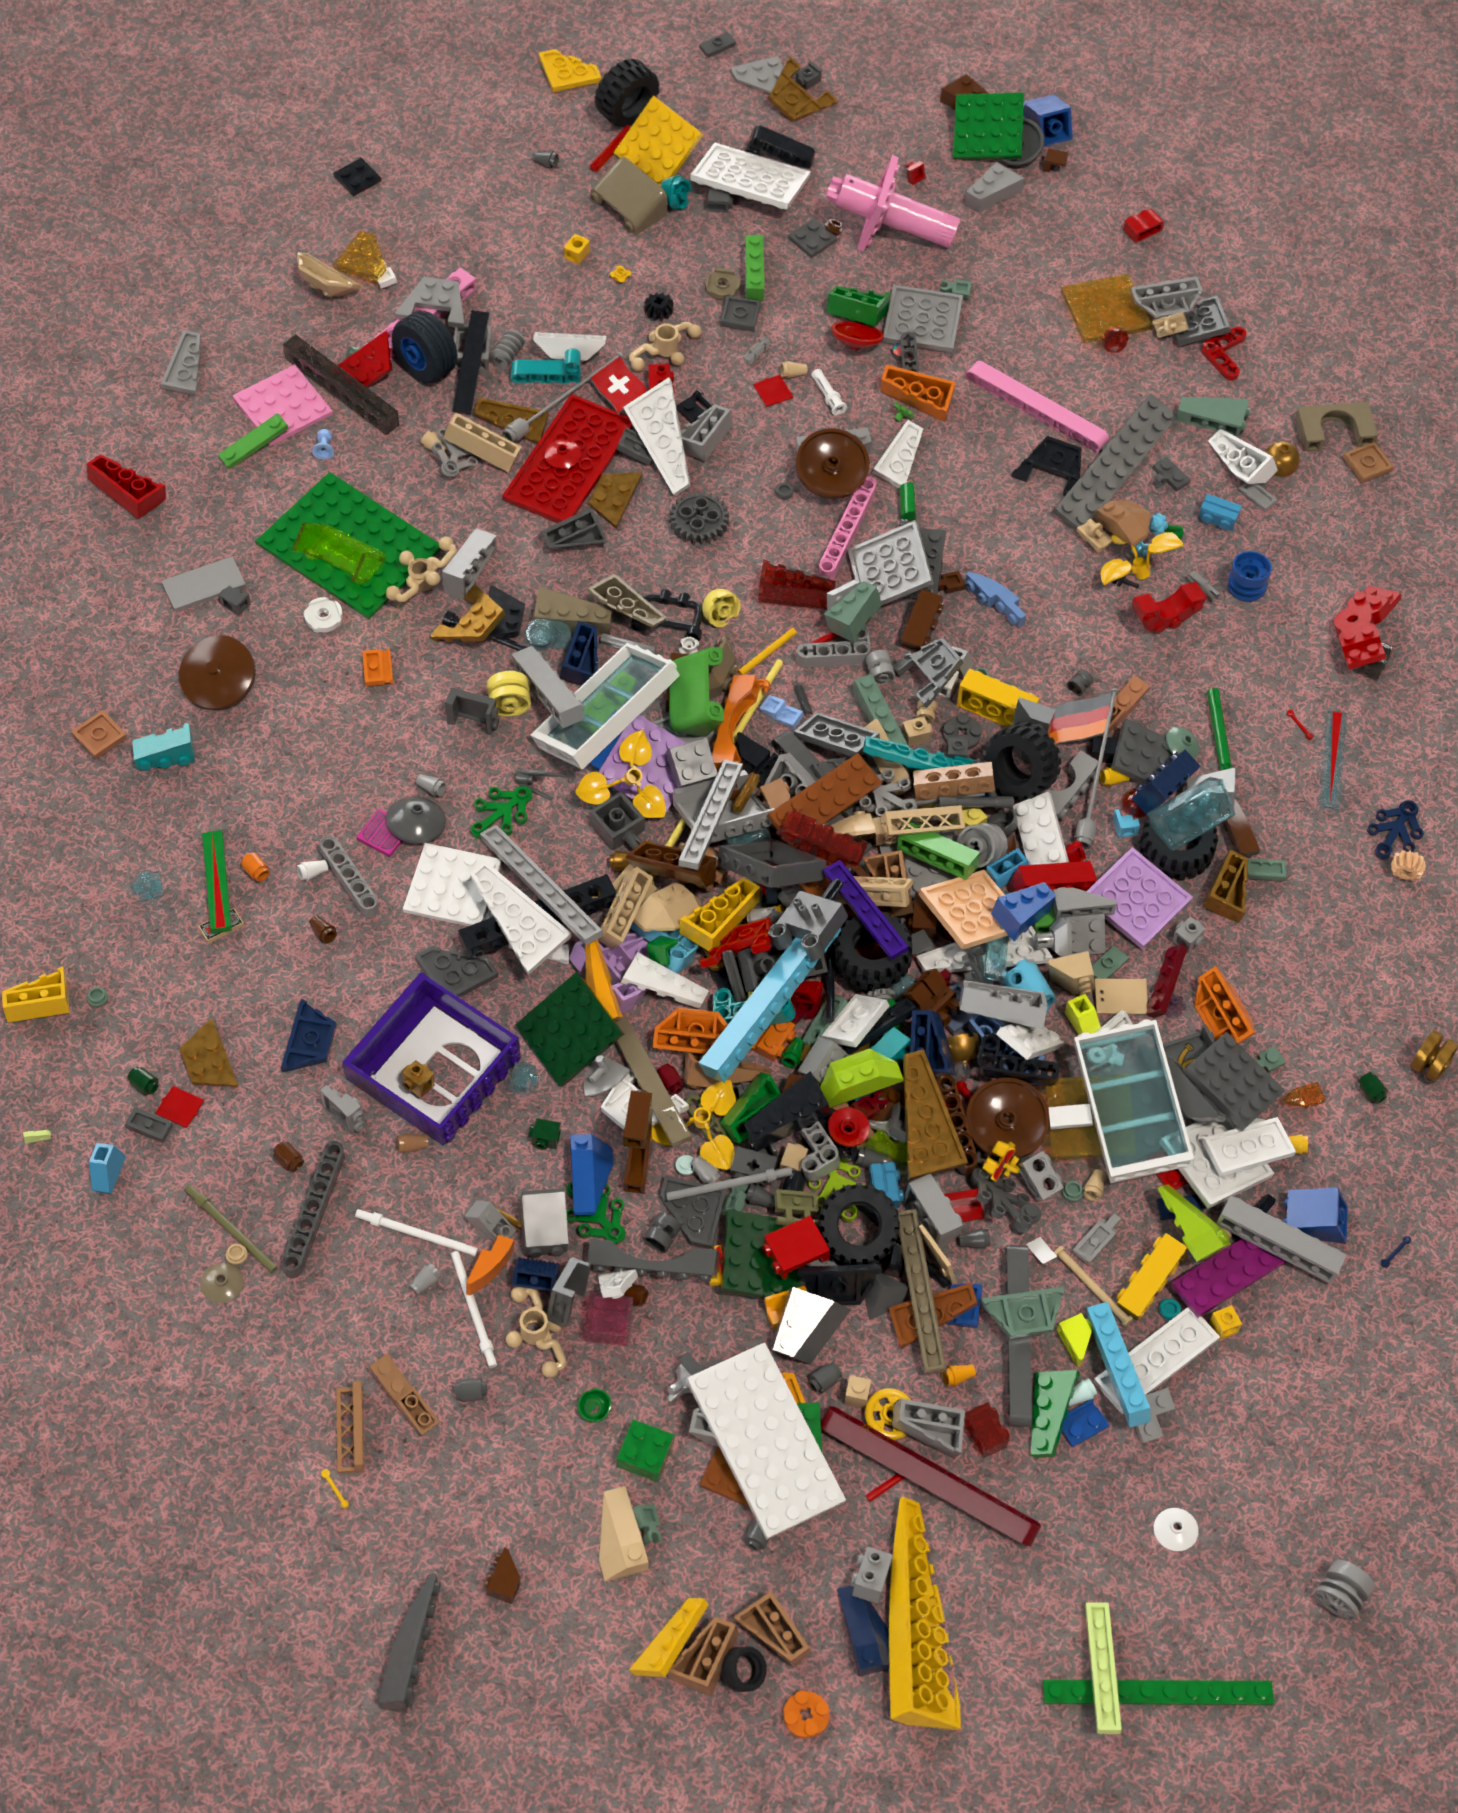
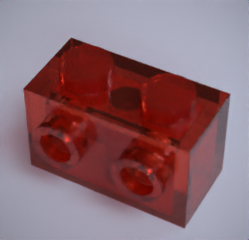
(986, 1429)

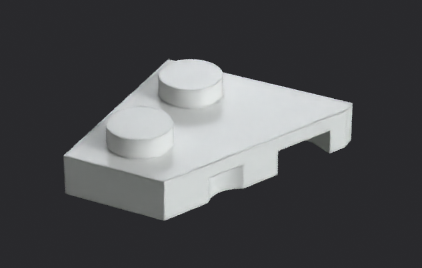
(616, 1283)

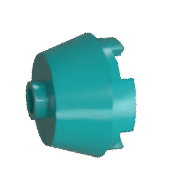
(676, 191)

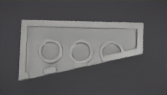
(184, 365)

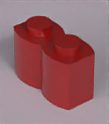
(1143, 225)

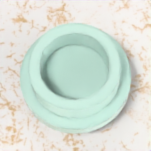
(683, 1165)

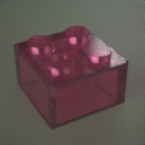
(609, 1320)

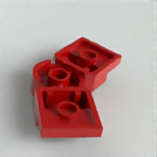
(1357, 626)

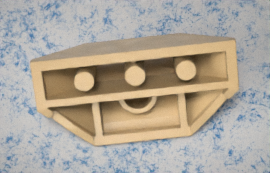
(325, 277)
(666, 908)

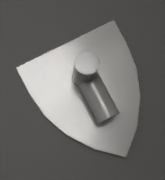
(603, 1076)

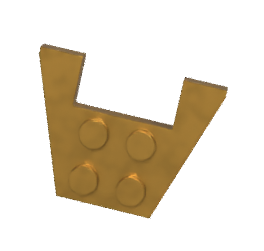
(793, 99)
(477, 622)

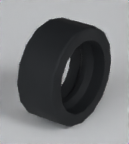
(730, 1674)

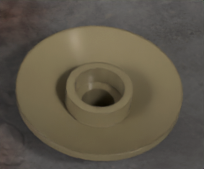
(225, 1290)

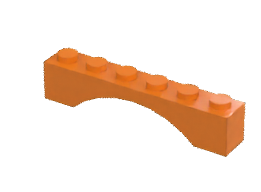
(741, 696)

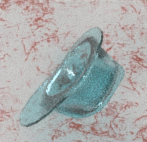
(548, 633)

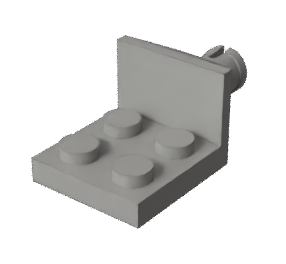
(1074, 934)

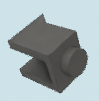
(719, 201)

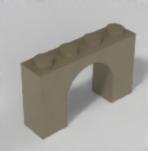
(1355, 415)

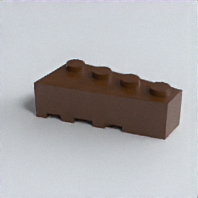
(962, 85)

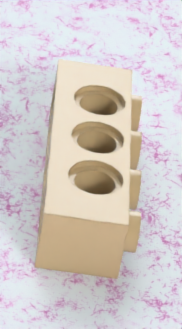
(625, 907)

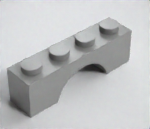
(1081, 770)

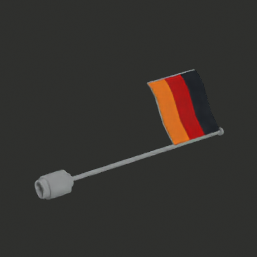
(1078, 722)

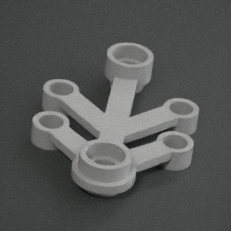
(456, 452)
(883, 793)

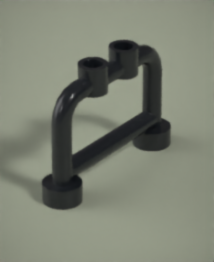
(682, 601)

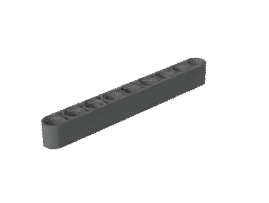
(1018, 1348)

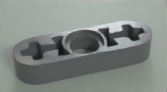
(912, 350)

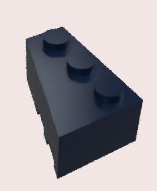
(581, 658)
(930, 1036)

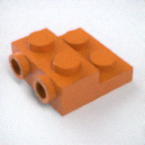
(773, 1040)

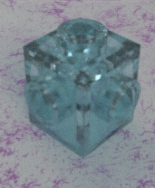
(148, 878)

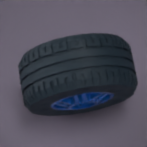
(424, 346)

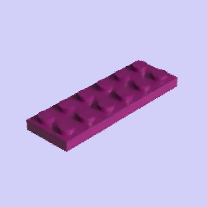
(1224, 1276)

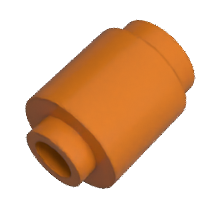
(255, 867)

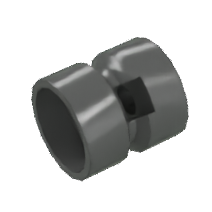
(662, 1231)

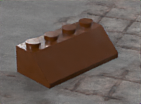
(664, 861)

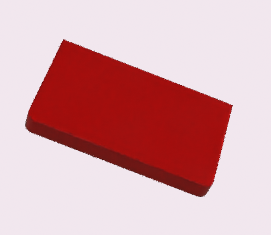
(807, 992)
(966, 1204)

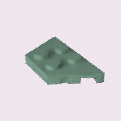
(1025, 1312)

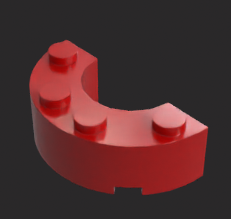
(1170, 611)

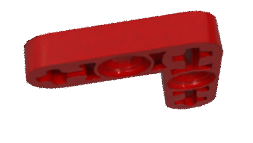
(1218, 352)

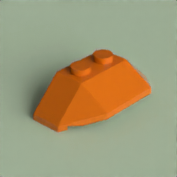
(1221, 1007)
(689, 1030)

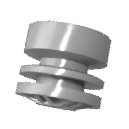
(1344, 1589)

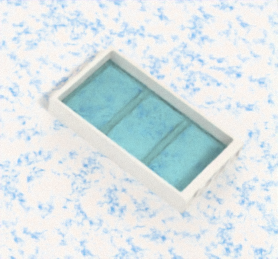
(610, 704)
(1133, 1101)

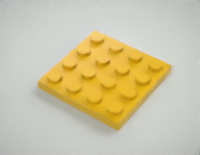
(659, 141)

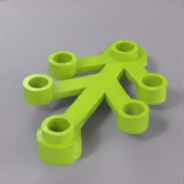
(837, 1182)

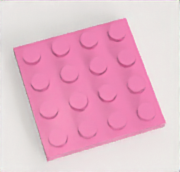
(287, 395)

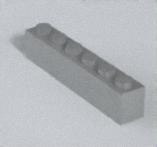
(548, 686)
(1281, 1239)

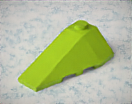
(1202, 1235)

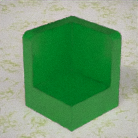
(659, 949)

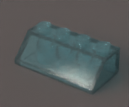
(1192, 813)

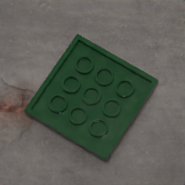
(569, 1029)
(744, 1264)

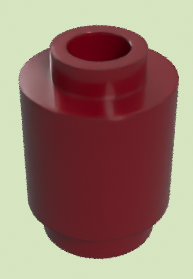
(670, 1079)

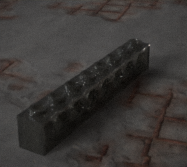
(341, 384)

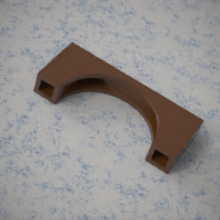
(638, 1139)

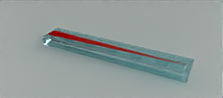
(1333, 761)

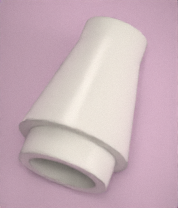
(311, 869)

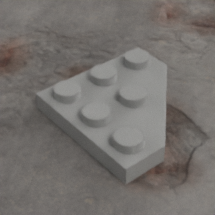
(759, 74)

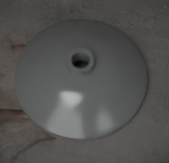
(1032, 144)
(416, 819)

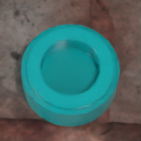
(1169, 1309)

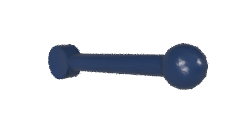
(1386, 1262)

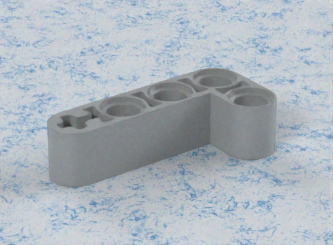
(834, 652)
(820, 1153)

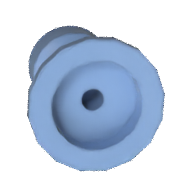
(323, 449)

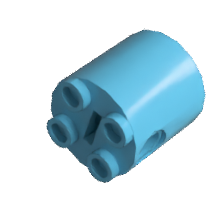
(1029, 977)

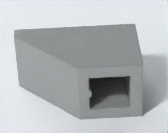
(489, 1220)

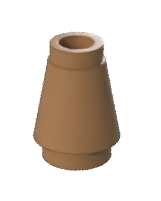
(411, 1142)

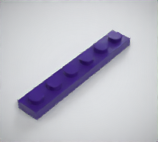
(867, 911)

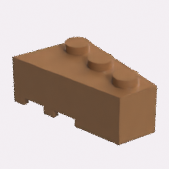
(702, 1662)

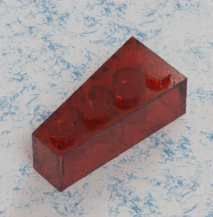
(793, 587)
(821, 839)

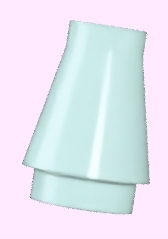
(1083, 1392)

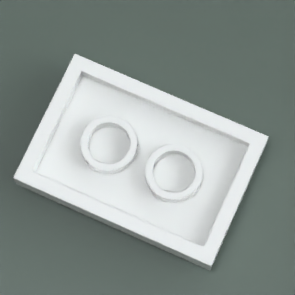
(855, 1020)

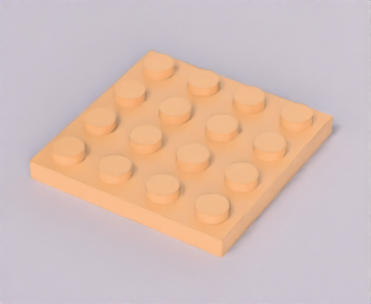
(966, 908)

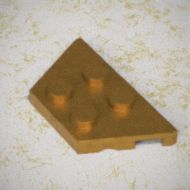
(613, 495)
(207, 1058)

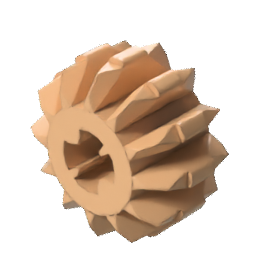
(1408, 865)

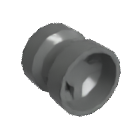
(1081, 681)

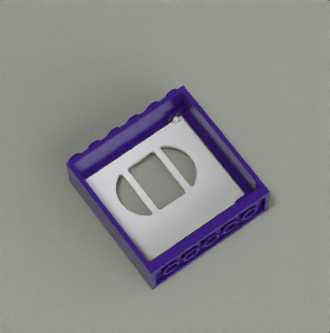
(417, 1031)

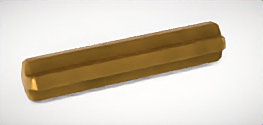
(746, 792)

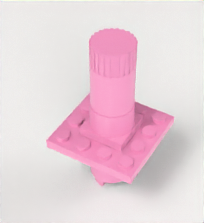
(887, 207)

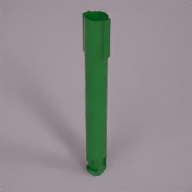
(1219, 729)

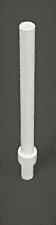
(377, 1219)
(485, 1344)

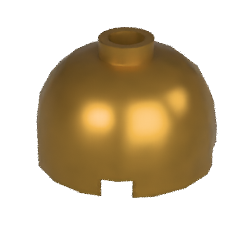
(1285, 458)
(964, 1047)

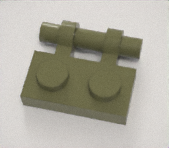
(795, 1202)

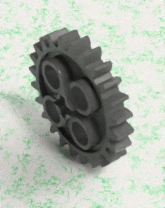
(699, 517)

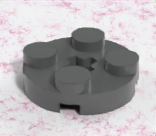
(966, 723)

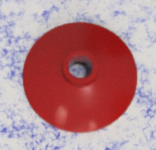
(562, 454)
(852, 1119)

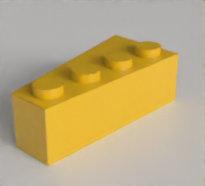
(719, 916)
(1151, 1276)

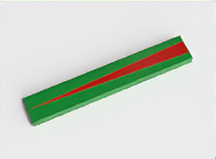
(216, 881)

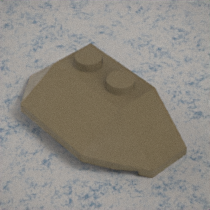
(720, 674)

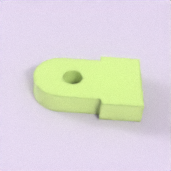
(34, 1136)

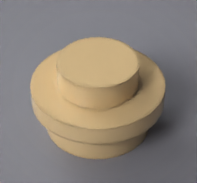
(236, 1254)

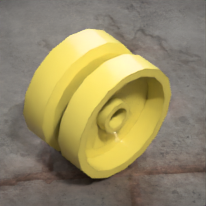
(510, 692)

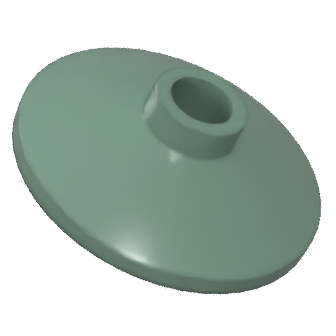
(1181, 739)

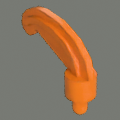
(765, 684)

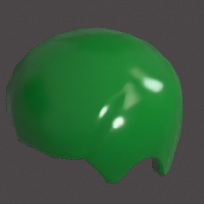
(590, 1400)

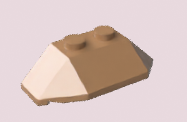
(1124, 520)

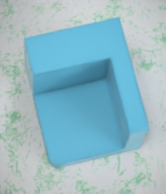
(1125, 824)

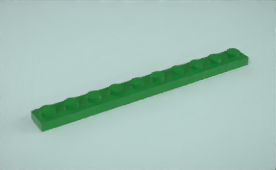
(1164, 1692)

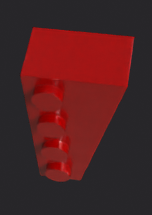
(126, 487)

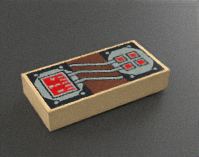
(205, 929)

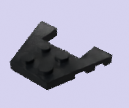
(1054, 458)

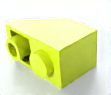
(1082, 1015)

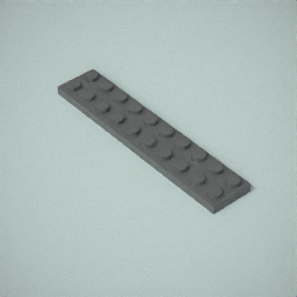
(1116, 462)

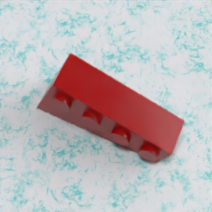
(1055, 875)

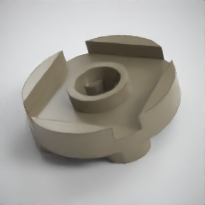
(714, 281)

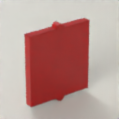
(773, 390)
(179, 1106)

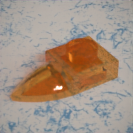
(1305, 1096)

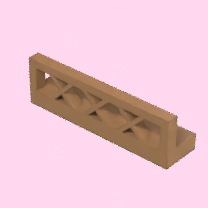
(357, 1425)

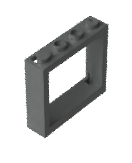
(793, 868)

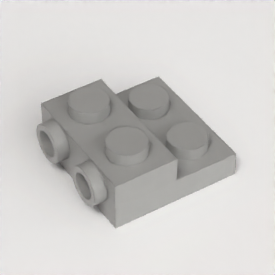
(343, 1109)

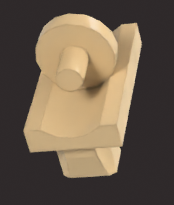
(1170, 324)
(1095, 535)

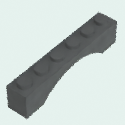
(696, 1263)

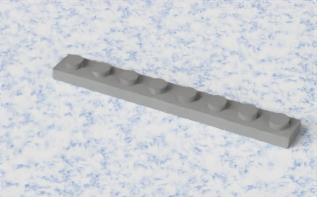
(710, 815)

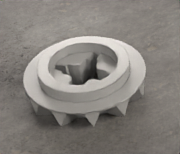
(882, 994)

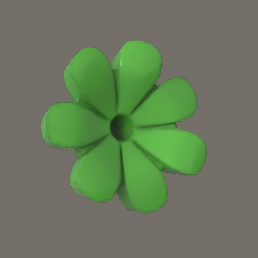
(902, 411)

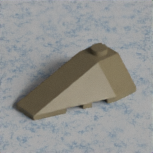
(622, 598)

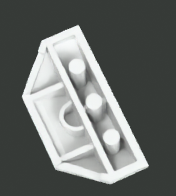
(556, 344)

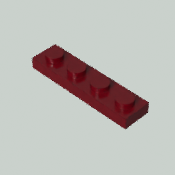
(1166, 981)

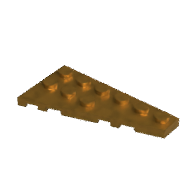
(929, 1129)

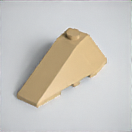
(858, 825)
(620, 1542)

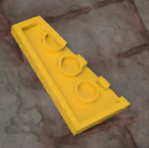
(669, 1642)

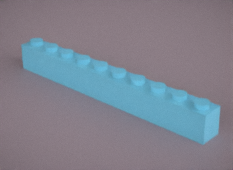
(758, 1012)

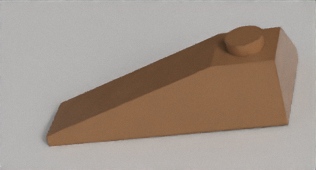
(696, 1078)

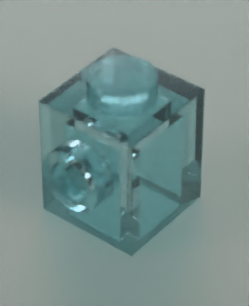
(523, 1079)

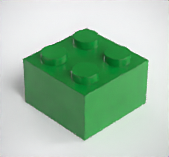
(645, 1450)

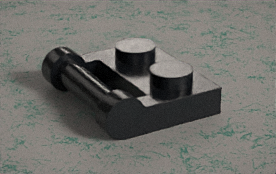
(690, 409)

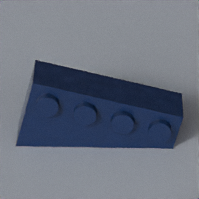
(1166, 782)

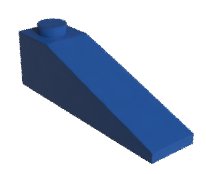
(590, 1171)

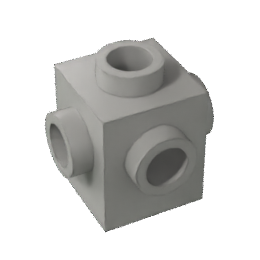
(1189, 934)

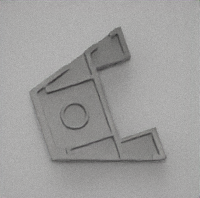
(435, 295)

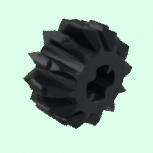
(658, 306)

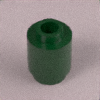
(143, 1080)
(1373, 1087)

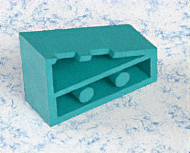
(164, 750)

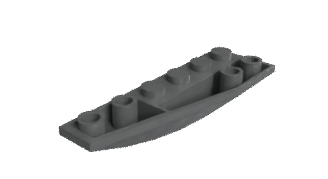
(407, 1651)

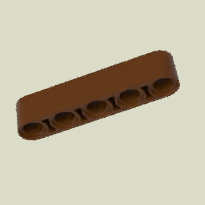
(957, 1115)

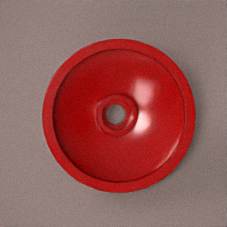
(856, 334)

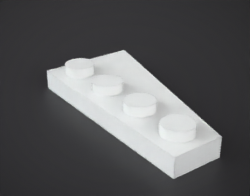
(899, 456)

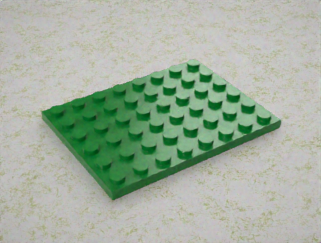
(354, 513)

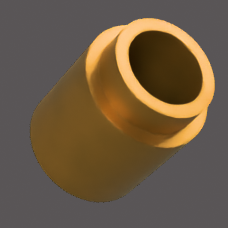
(619, 861)

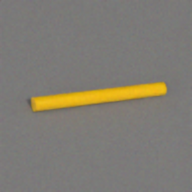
(766, 652)

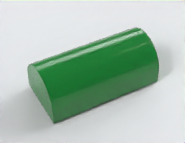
(907, 502)

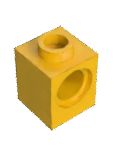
(576, 249)
(1225, 1322)

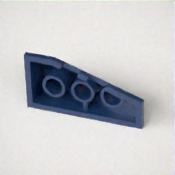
(866, 1633)

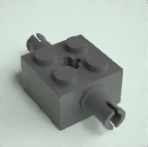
(617, 821)

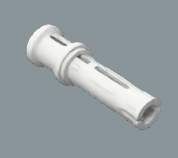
(831, 397)

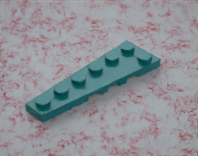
(910, 758)

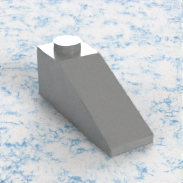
(1075, 901)

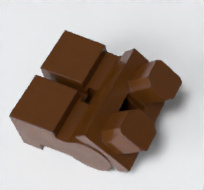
(933, 994)

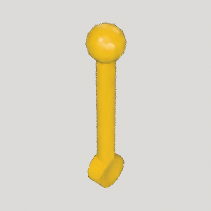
(326, 1474)

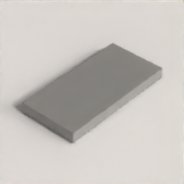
(202, 583)

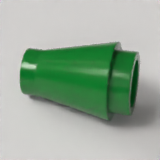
(792, 1055)

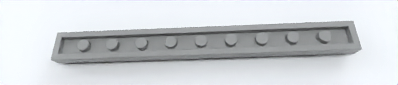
(542, 885)

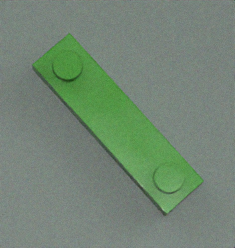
(253, 441)

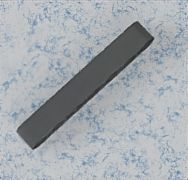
(311, 1218)

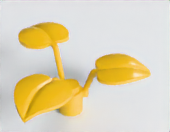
(1117, 568)
(637, 751)
(717, 1099)

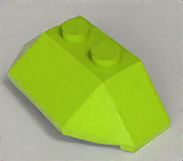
(859, 1076)

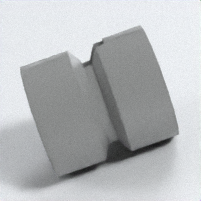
(880, 666)

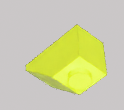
(1075, 1335)

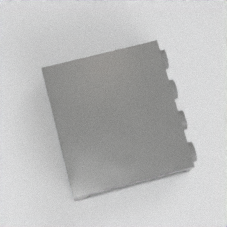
(691, 798)

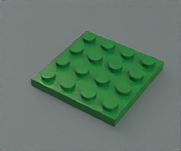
(989, 126)

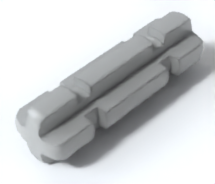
(756, 350)

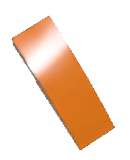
(490, 1264)

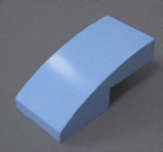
(779, 711)

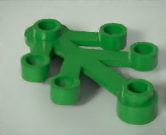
(502, 808)
(600, 1217)

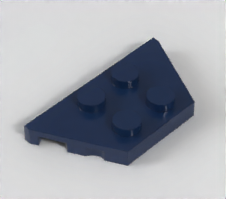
(309, 1038)

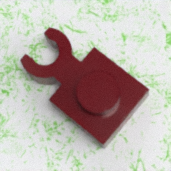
(869, 1106)

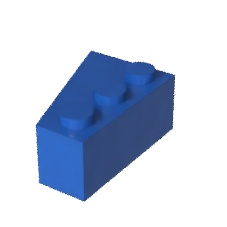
(1023, 908)

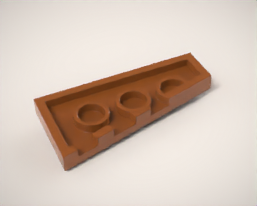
(948, 1306)

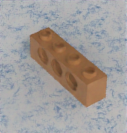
(954, 781)

